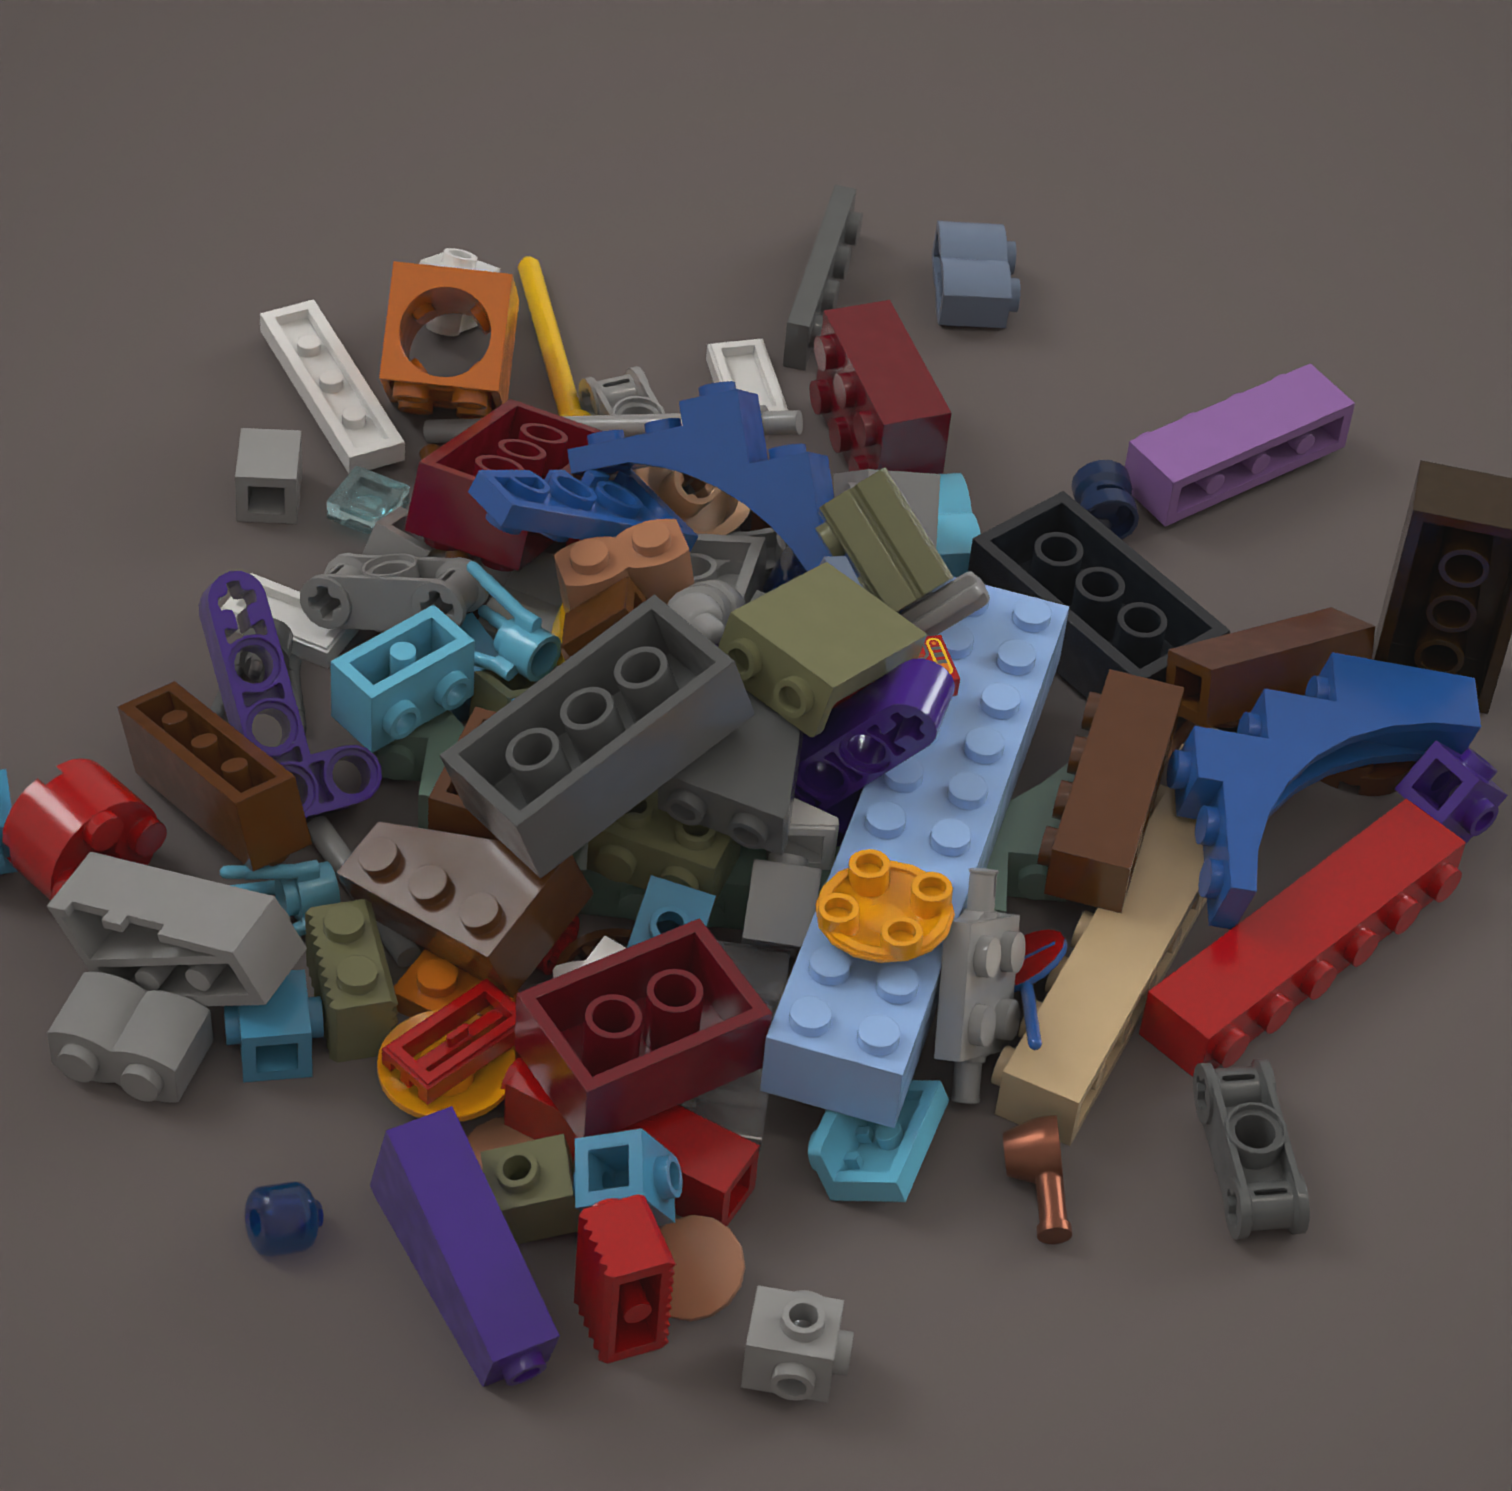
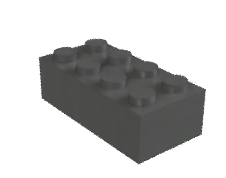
(598, 735)

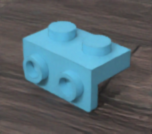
(873, 1160)

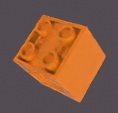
(429, 291)

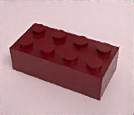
(505, 439)

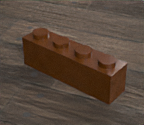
(215, 776)
(1112, 790)

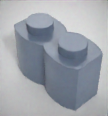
(974, 274)

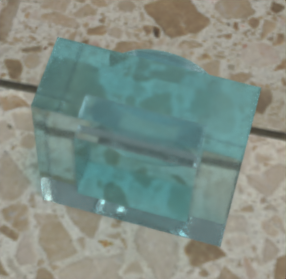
(365, 499)

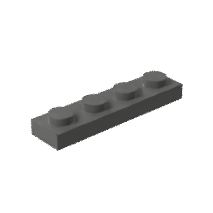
(819, 286)

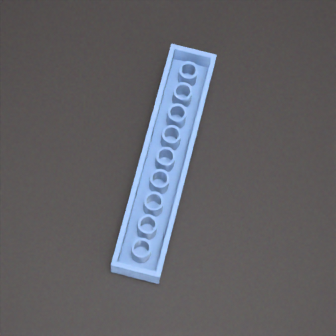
(857, 1025)

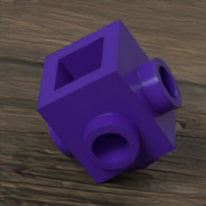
(1454, 789)

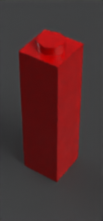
(714, 1161)

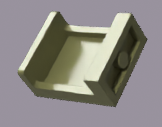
(816, 644)

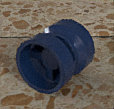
(1106, 493)

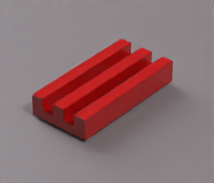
(465, 1048)

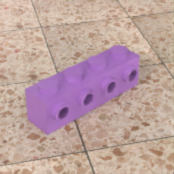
(1238, 444)

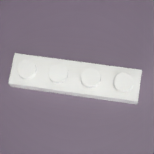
(332, 386)

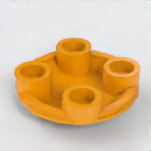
(885, 909)

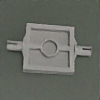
(978, 985)

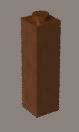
(1230, 671)

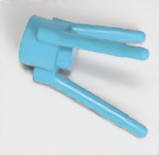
(520, 641)
(295, 886)

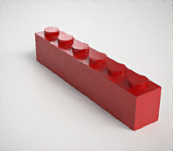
(1302, 939)

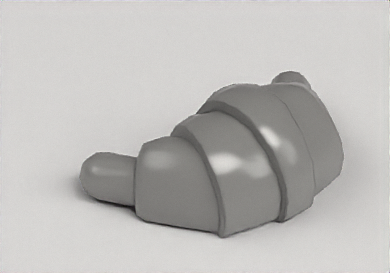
(707, 606)

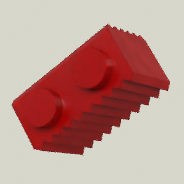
(623, 1278)

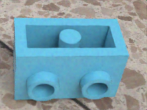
(402, 678)

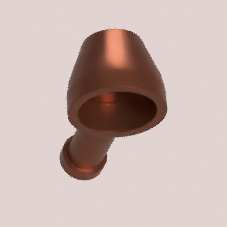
(1034, 1156)

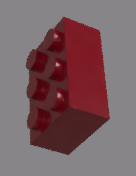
(878, 392)
(641, 1030)

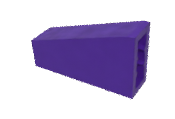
(463, 1248)

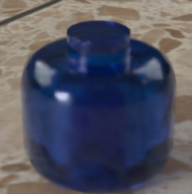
(282, 1218)

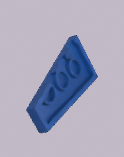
(568, 506)

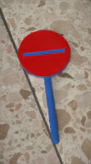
(1042, 955)

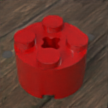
(75, 815)

